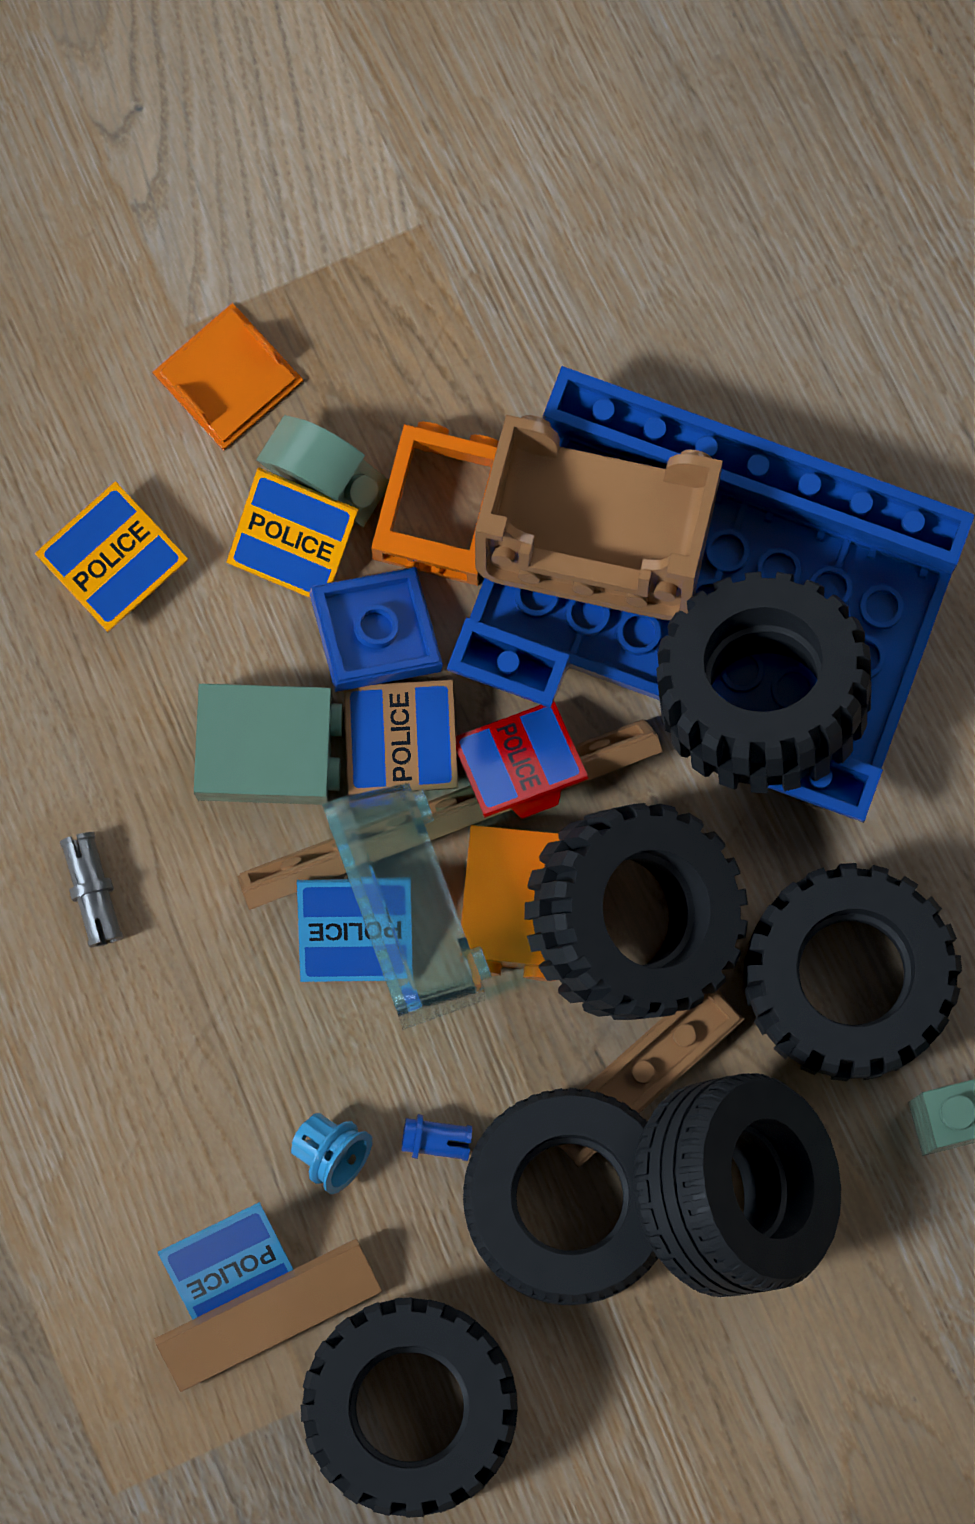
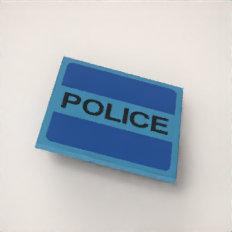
(333, 934)
(225, 1260)

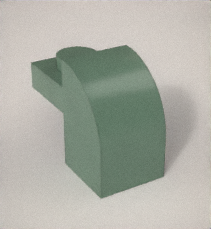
(324, 464)

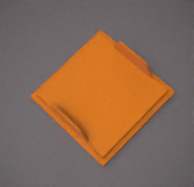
(228, 376)

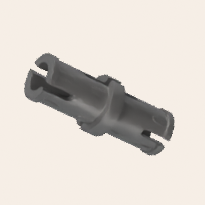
(91, 889)

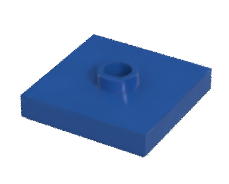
(375, 629)

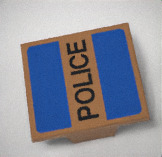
(401, 736)

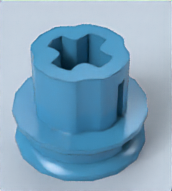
(330, 1150)

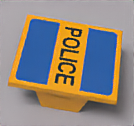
(291, 534)
(111, 556)

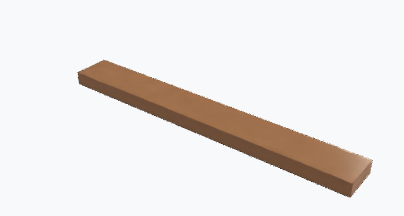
(449, 812)

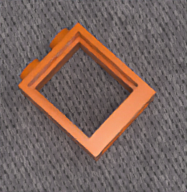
(418, 552)

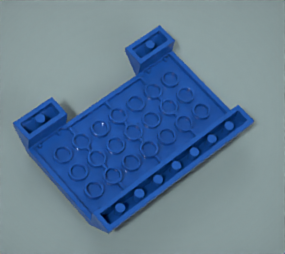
(772, 513)

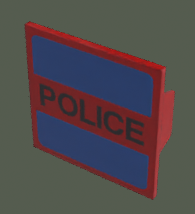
(520, 762)

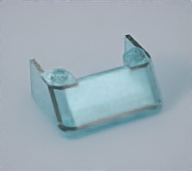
(406, 903)

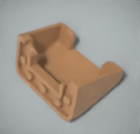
(594, 522)

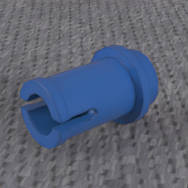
(434, 1138)

